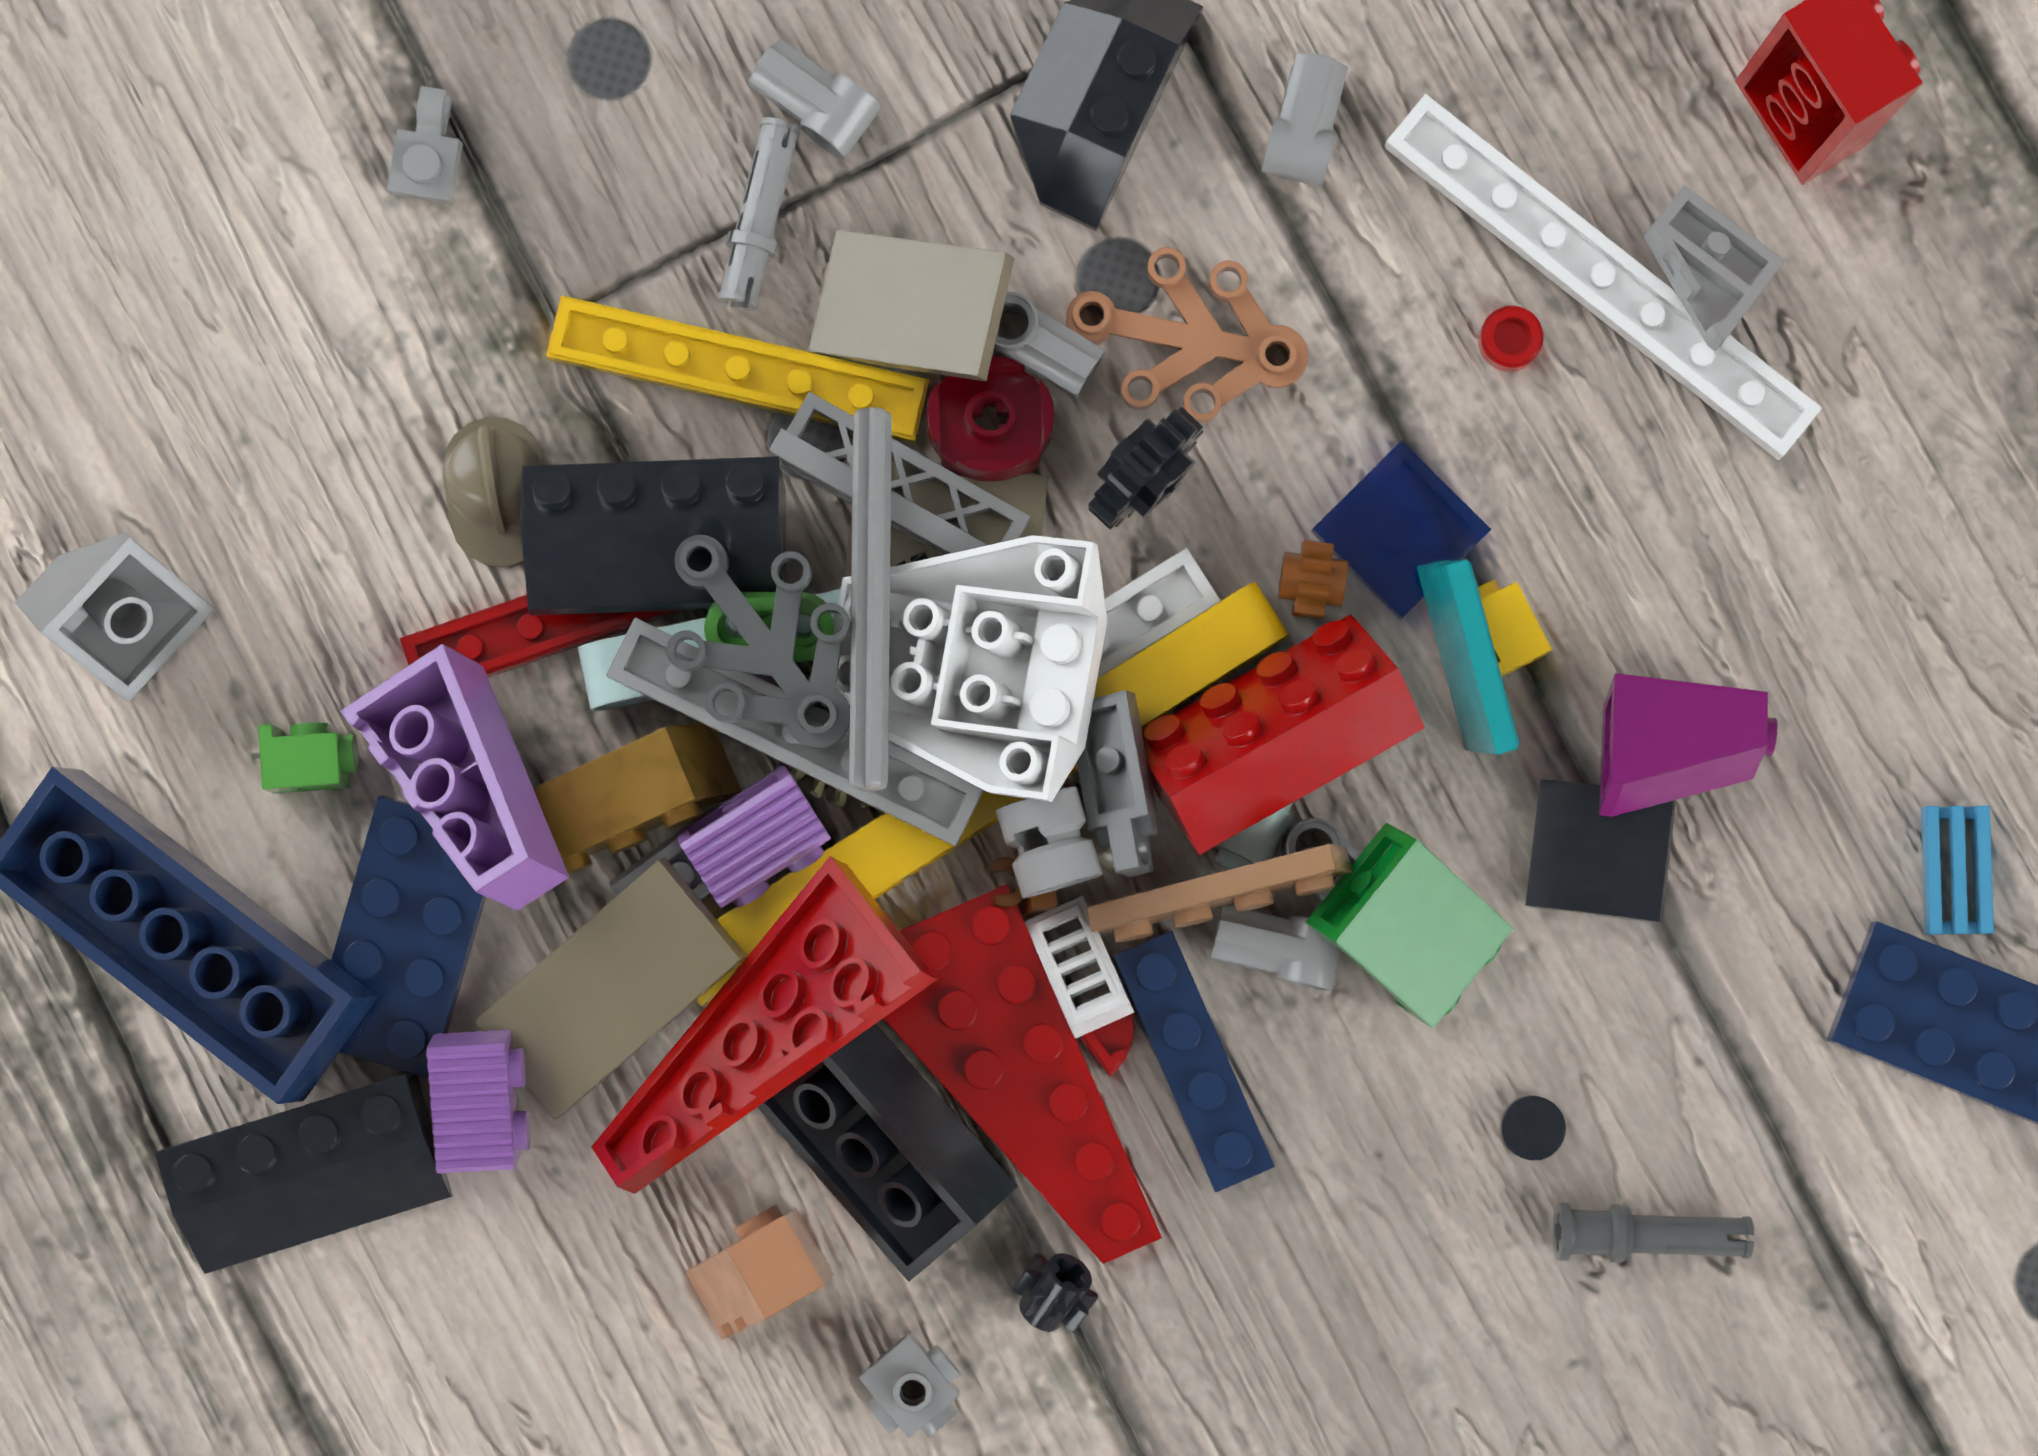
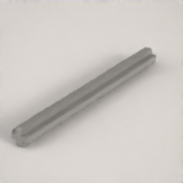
(870, 599)

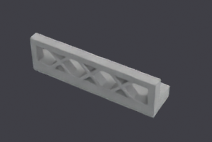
(906, 517)

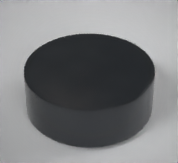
(1532, 1127)

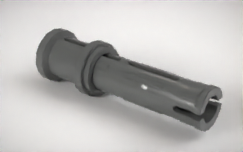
(1620, 1234)

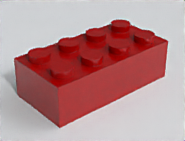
(1828, 81)
(1278, 732)

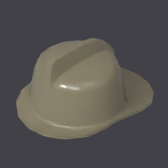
(485, 487)

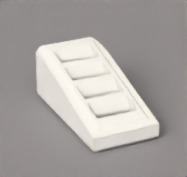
(1099, 1010)

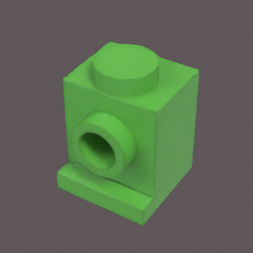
(306, 759)

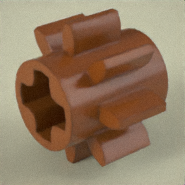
(1313, 579)

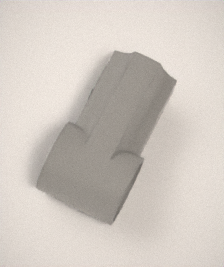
(828, 107)
(1303, 134)
(1049, 348)
(1275, 946)

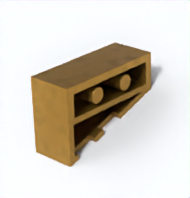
(635, 790)

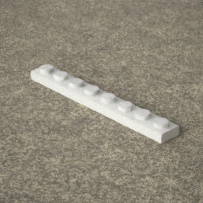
(1599, 276)

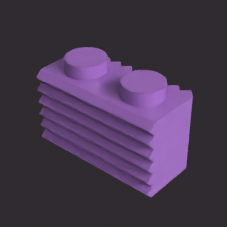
(754, 839)
(476, 1101)

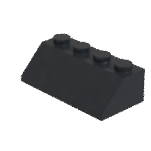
(612, 531)
(889, 1150)
(304, 1173)

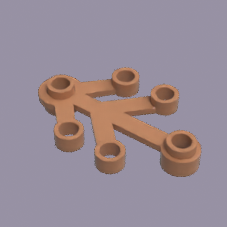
(1198, 338)

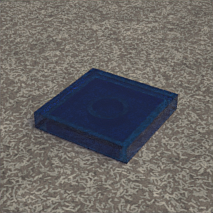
(1398, 522)

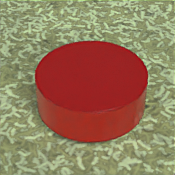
(1510, 338)

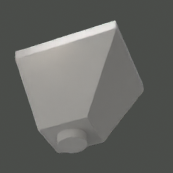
(114, 611)

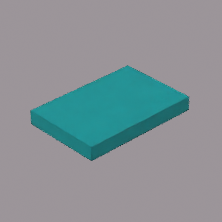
(1468, 656)

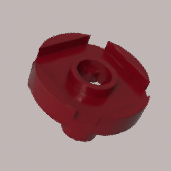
(998, 453)

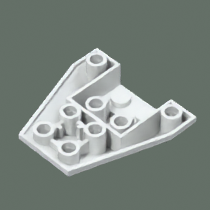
(994, 660)

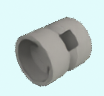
(1049, 843)

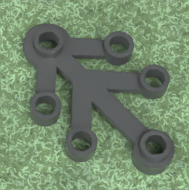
(768, 650)

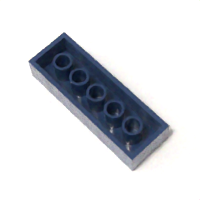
(179, 935)

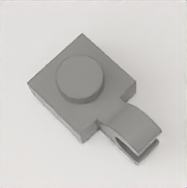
(425, 160)

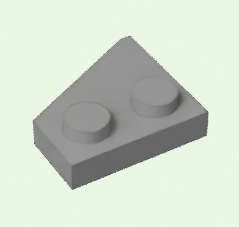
(1710, 263)

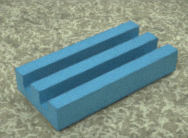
(1982, 870)

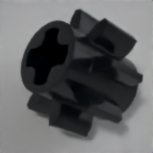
(1055, 1292)

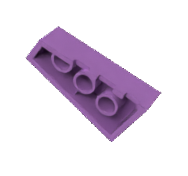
(462, 771)

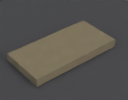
(613, 986)

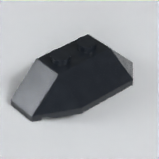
(1095, 97)

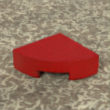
(1111, 1043)

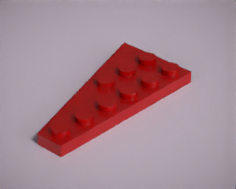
(794, 1001)
(1016, 1069)

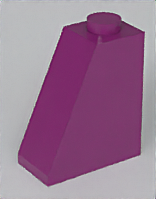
(1678, 740)

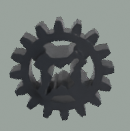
(1145, 468)

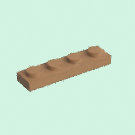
(1245, 886)

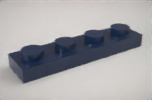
(1193, 1061)

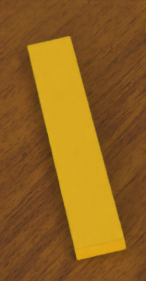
(729, 365)

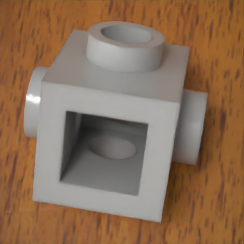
(907, 1362)

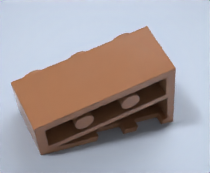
(761, 1272)

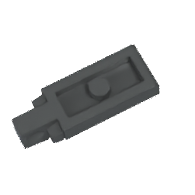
(1118, 783)

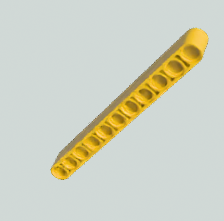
(1162, 681)

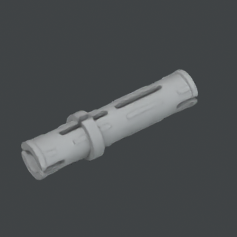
(753, 237)

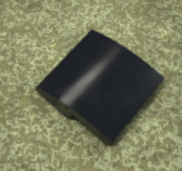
(1596, 860)

